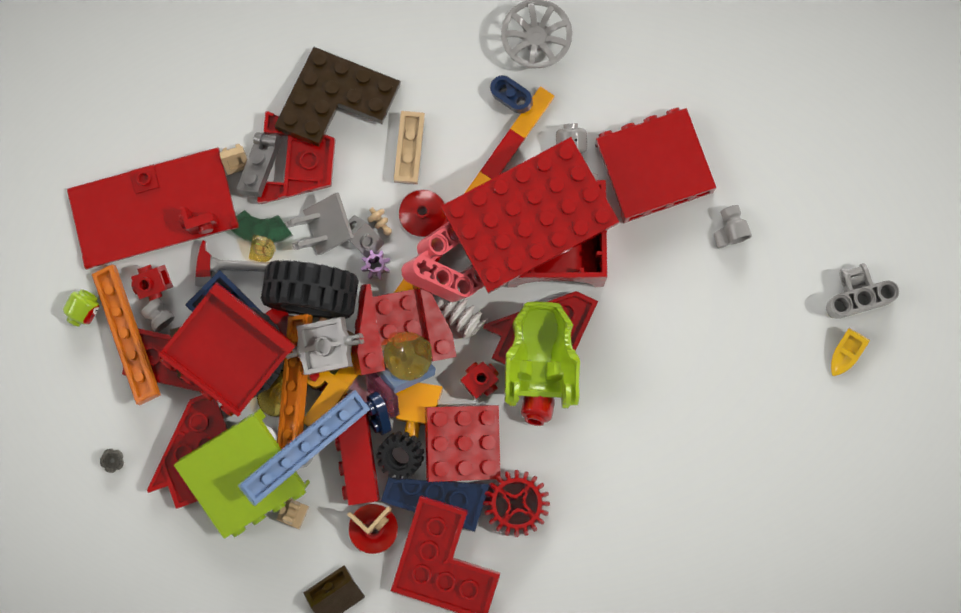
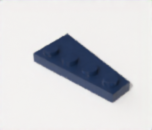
(468, 496)

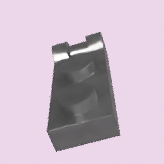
(259, 164)

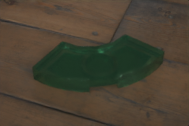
(270, 228)

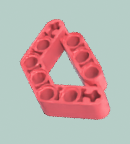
(423, 270)

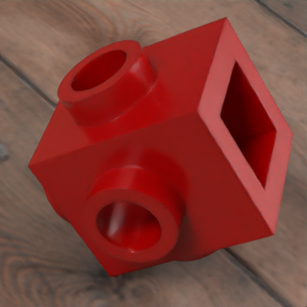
(151, 282)
(476, 388)

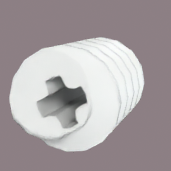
(461, 315)

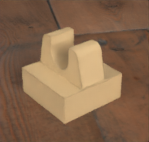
(233, 159)
(293, 513)

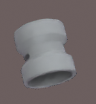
(157, 314)

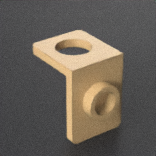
(378, 523)

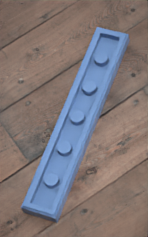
(303, 447)

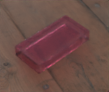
(375, 383)

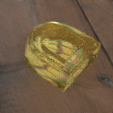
(261, 249)

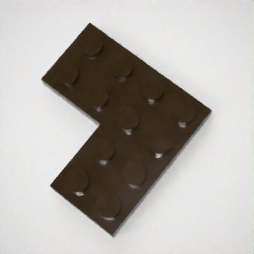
(329, 84)

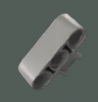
(860, 285)

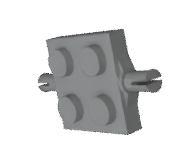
(324, 346)

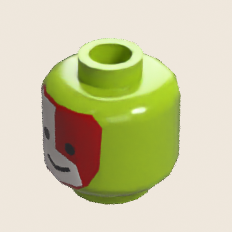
(81, 307)

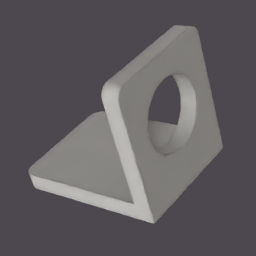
(364, 237)

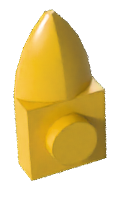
(848, 351)

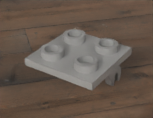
(327, 225)

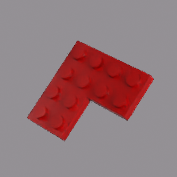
(429, 566)

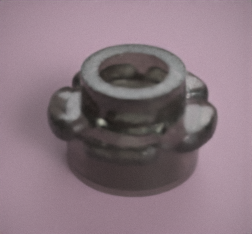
(107, 456)

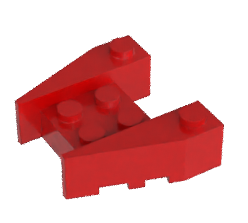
(392, 313)

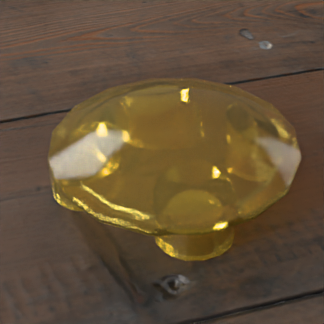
(408, 356)

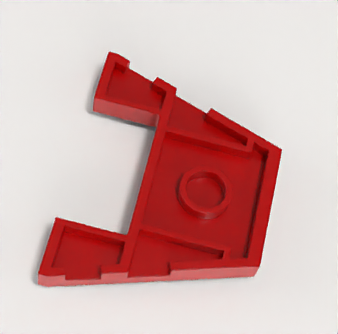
(306, 167)

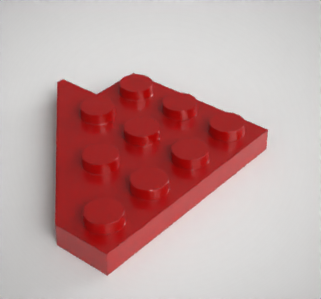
(577, 307)
(198, 425)

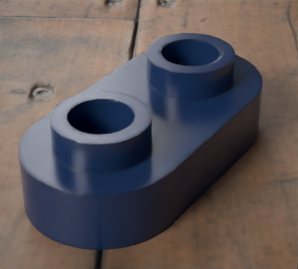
(512, 95)
(379, 414)

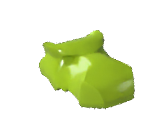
(542, 356)

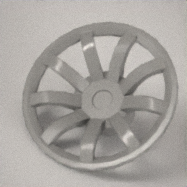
(536, 35)

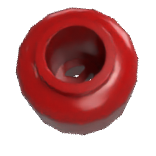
(537, 409)

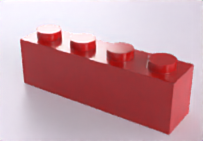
(358, 463)

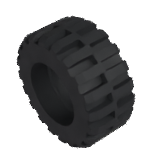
(309, 289)

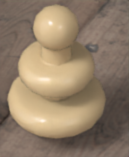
(381, 222)

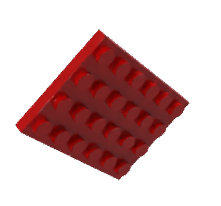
(529, 215)

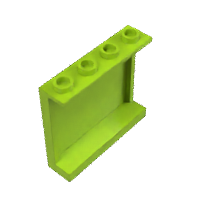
(226, 461)

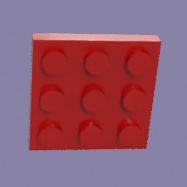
(462, 443)

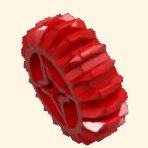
(529, 485)

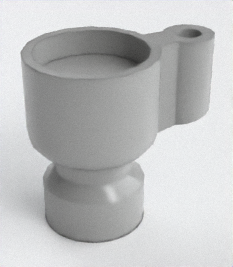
(735, 230)

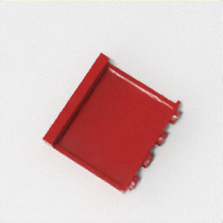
(655, 164)
(226, 350)

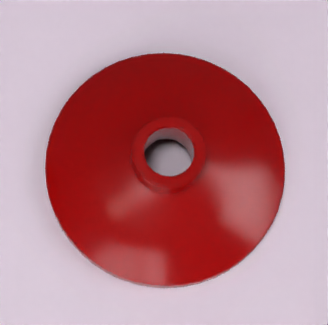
(421, 224)
(371, 542)

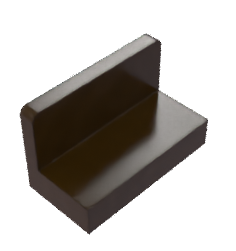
(334, 593)

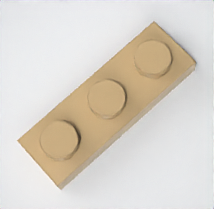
(409, 147)

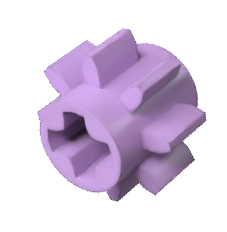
(377, 271)

